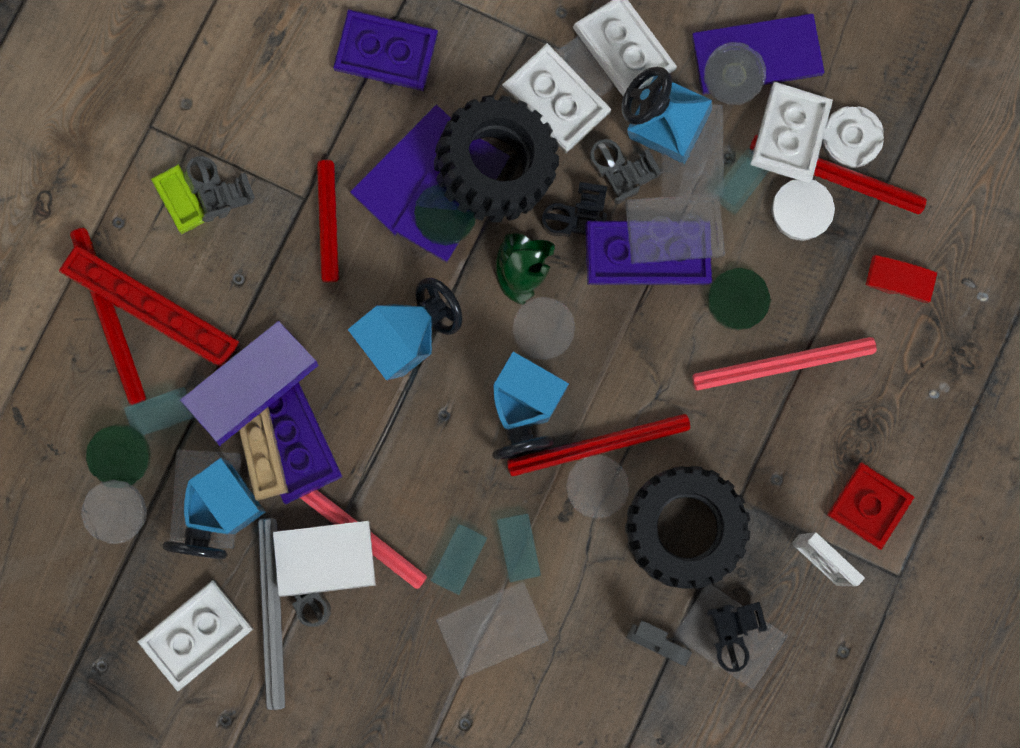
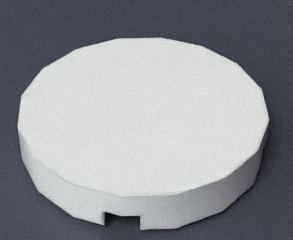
(853, 136)
(803, 209)

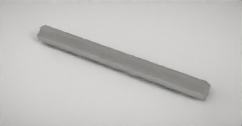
(271, 617)

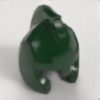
(522, 265)

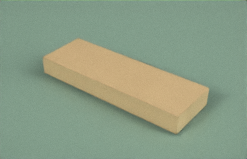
(263, 457)

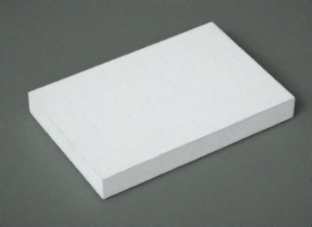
(622, 43)
(558, 95)
(791, 132)
(324, 558)
(827, 560)
(195, 635)

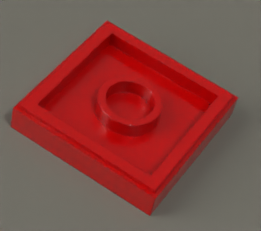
(870, 506)

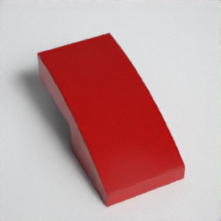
(901, 278)

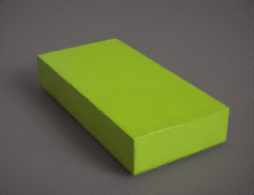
(178, 199)

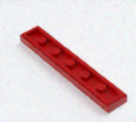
(148, 306)

